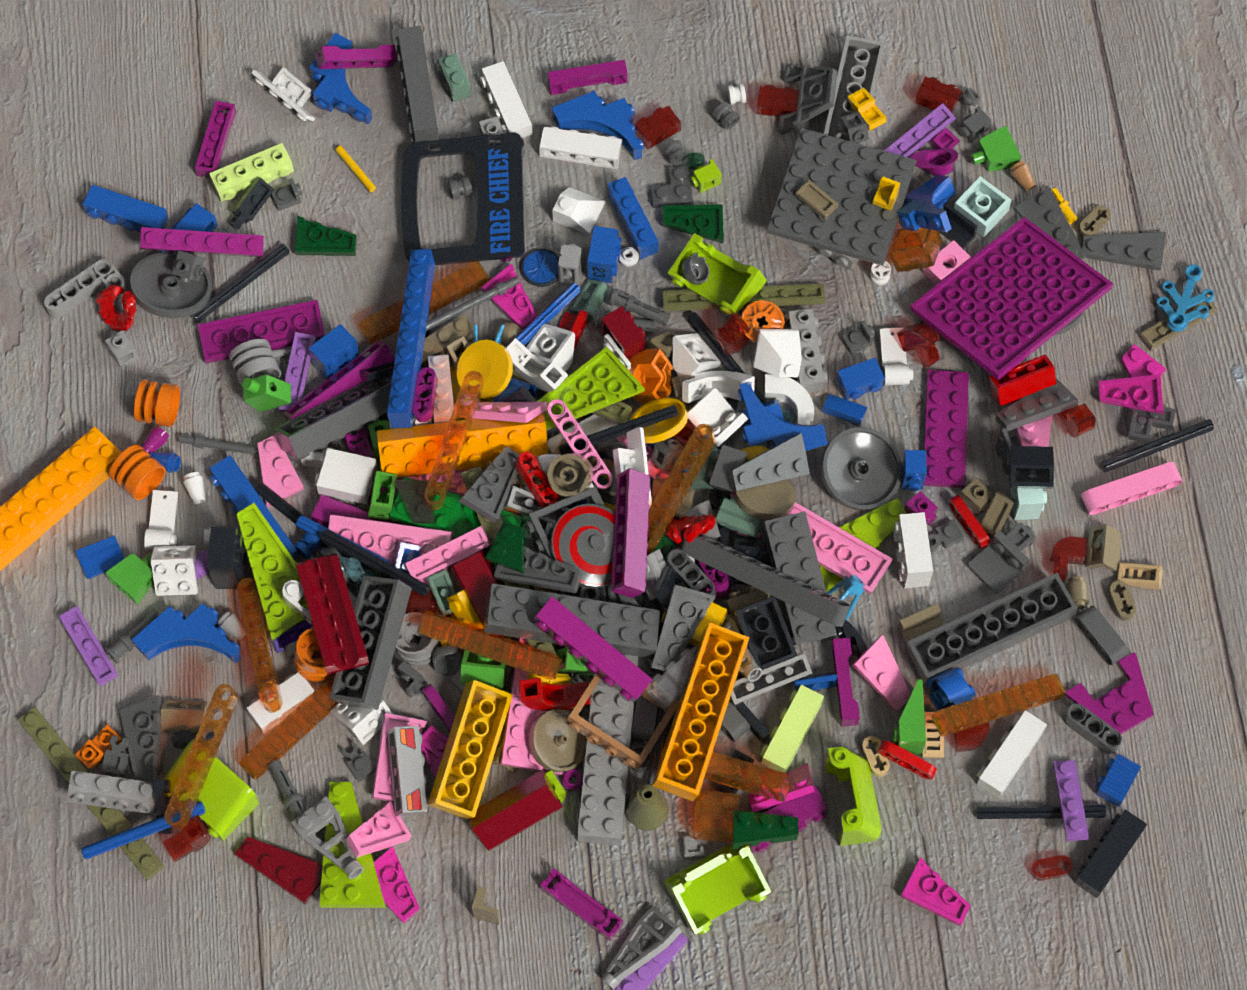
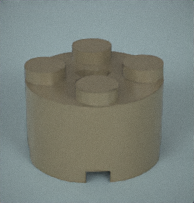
(559, 479)

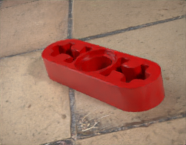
(537, 471)
(968, 521)
(907, 760)

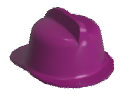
(936, 161)

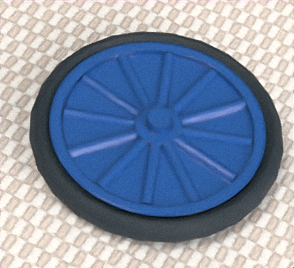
(540, 267)

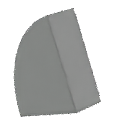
(692, 848)

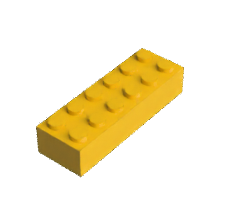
(470, 749)

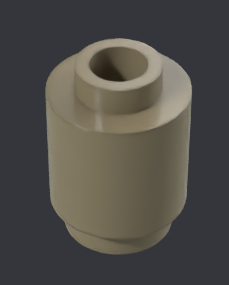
(1078, 591)

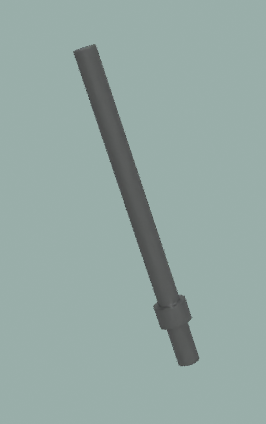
(499, 289)
(201, 442)

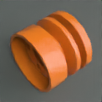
(758, 309)
(157, 403)
(137, 472)
(304, 663)

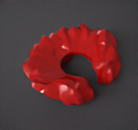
(117, 320)
(693, 527)

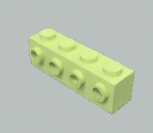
(240, 175)
(792, 730)

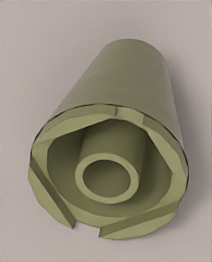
(647, 808)

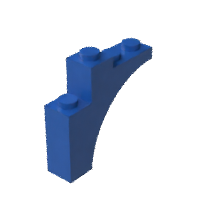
(333, 87)
(591, 113)
(924, 206)
(767, 426)
(174, 630)

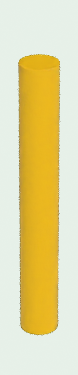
(355, 168)

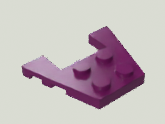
(1123, 706)

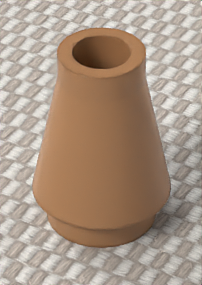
(1022, 175)

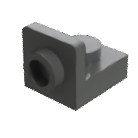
(855, 127)
(287, 195)
(859, 338)
(1021, 536)
(411, 676)

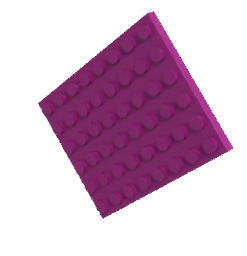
(1011, 297)

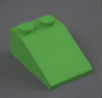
(483, 669)
(911, 726)

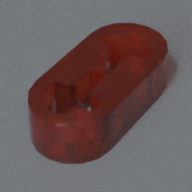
(1051, 862)

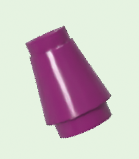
(156, 438)

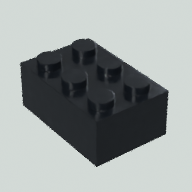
(226, 557)
(767, 631)

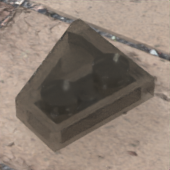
(413, 497)

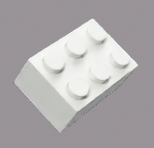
(913, 550)

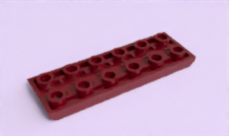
(332, 614)

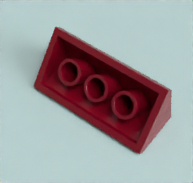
(476, 578)
(515, 810)

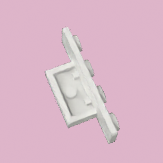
(290, 89)
(634, 456)

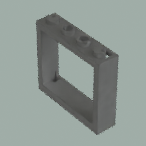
(534, 527)

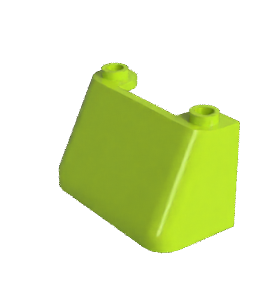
(729, 281)
(224, 795)
(863, 822)
(716, 886)

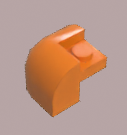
(653, 373)

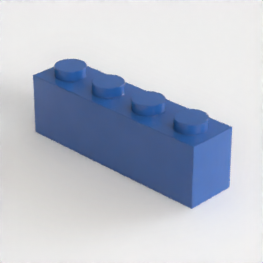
(123, 210)
(632, 218)

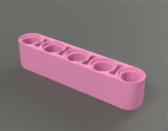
(578, 434)
(1131, 488)

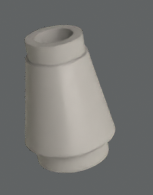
(233, 626)

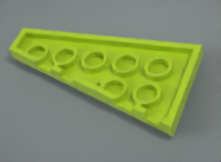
(593, 387)
(871, 529)
(271, 569)
(336, 887)

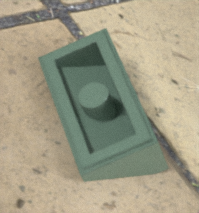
(590, 298)
(441, 589)

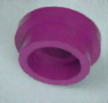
(569, 774)

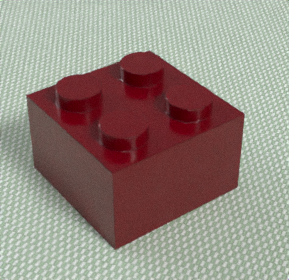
(623, 331)

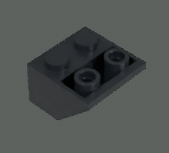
(1031, 467)
(751, 547)

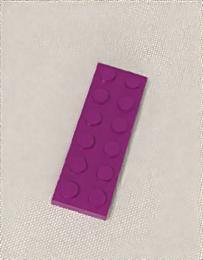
(273, 325)
(946, 428)

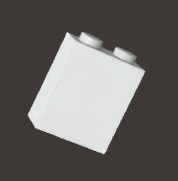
(346, 476)

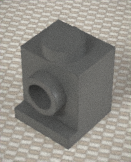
(975, 125)

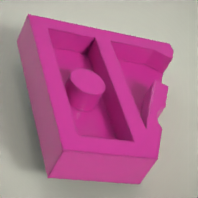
(433, 748)

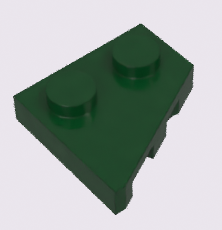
(508, 548)

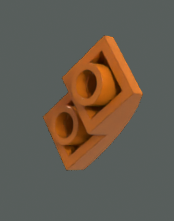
(94, 750)

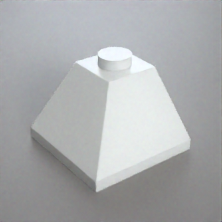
(577, 210)
(553, 345)
(778, 352)
(692, 356)

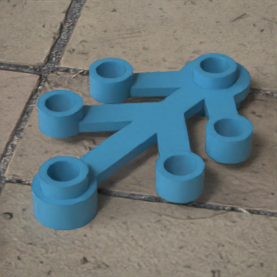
(1185, 302)

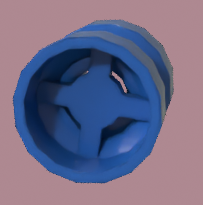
(307, 545)

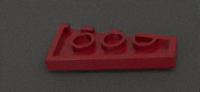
(287, 870)

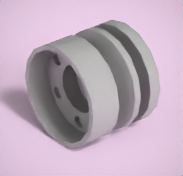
(254, 360)
(406, 647)

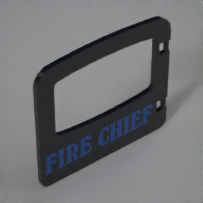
(499, 197)

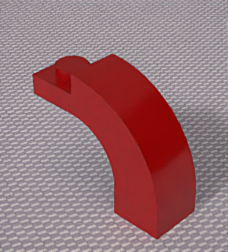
(547, 697)

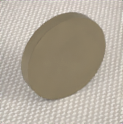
(767, 500)
(555, 743)

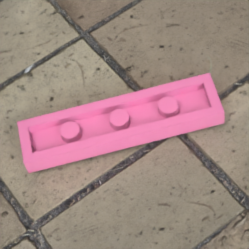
(448, 553)

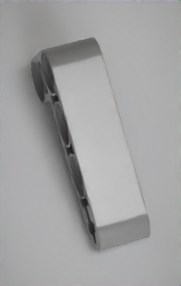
(54, 301)

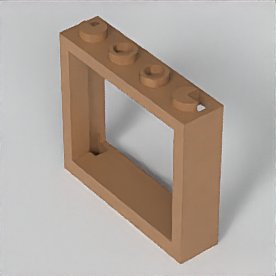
(610, 745)

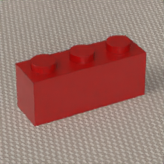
(1023, 380)

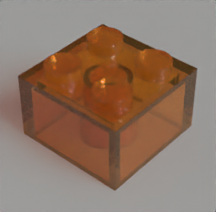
(915, 249)
(714, 816)

